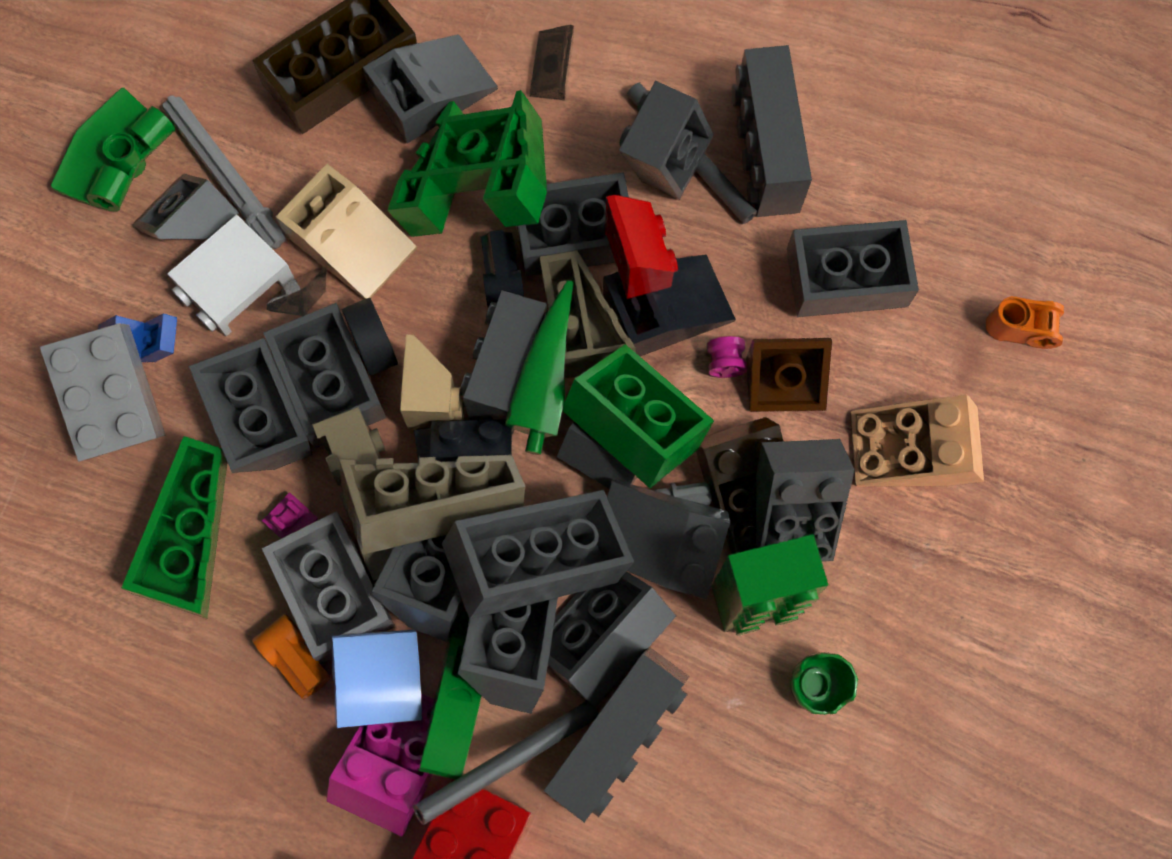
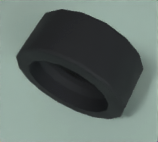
(370, 336)

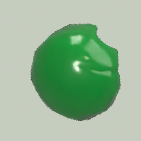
(823, 683)

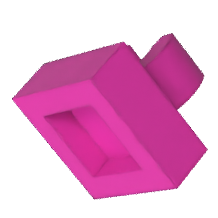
(289, 517)

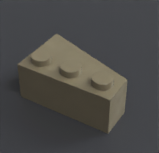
(592, 325)

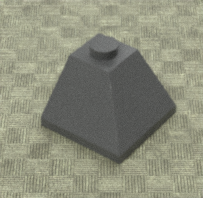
(187, 211)

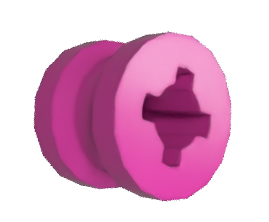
(726, 357)

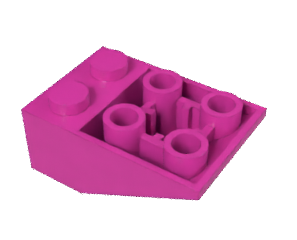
(381, 772)

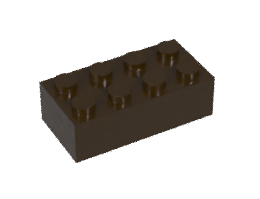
(324, 61)

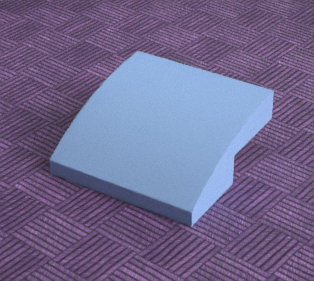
(376, 678)

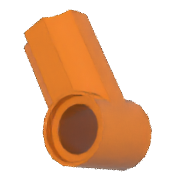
(286, 648)

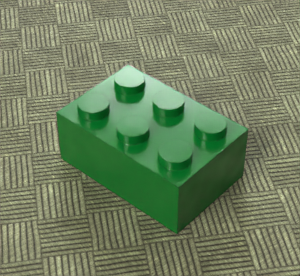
(637, 415)

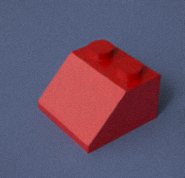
(638, 246)

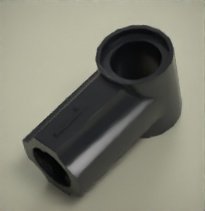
(500, 266)

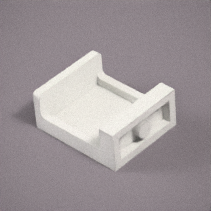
(228, 274)

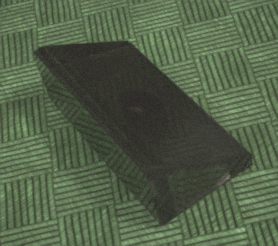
(552, 63)
(300, 293)

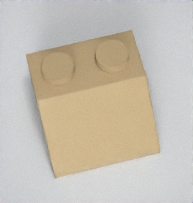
(427, 389)

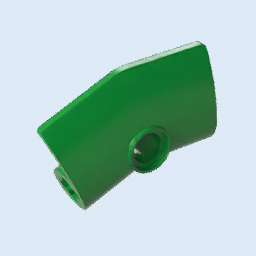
(93, 162)

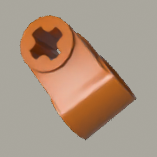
(1034, 322)

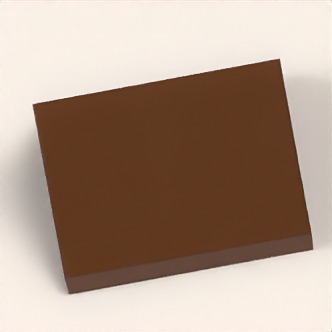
(788, 374)

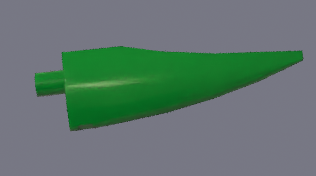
(541, 384)

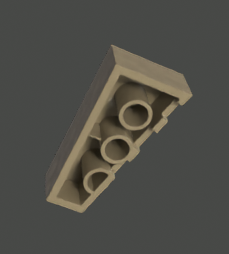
(347, 438)
(422, 500)

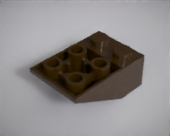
(730, 469)

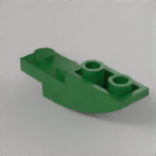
(452, 713)

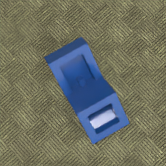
(153, 338)

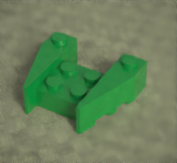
(475, 152)

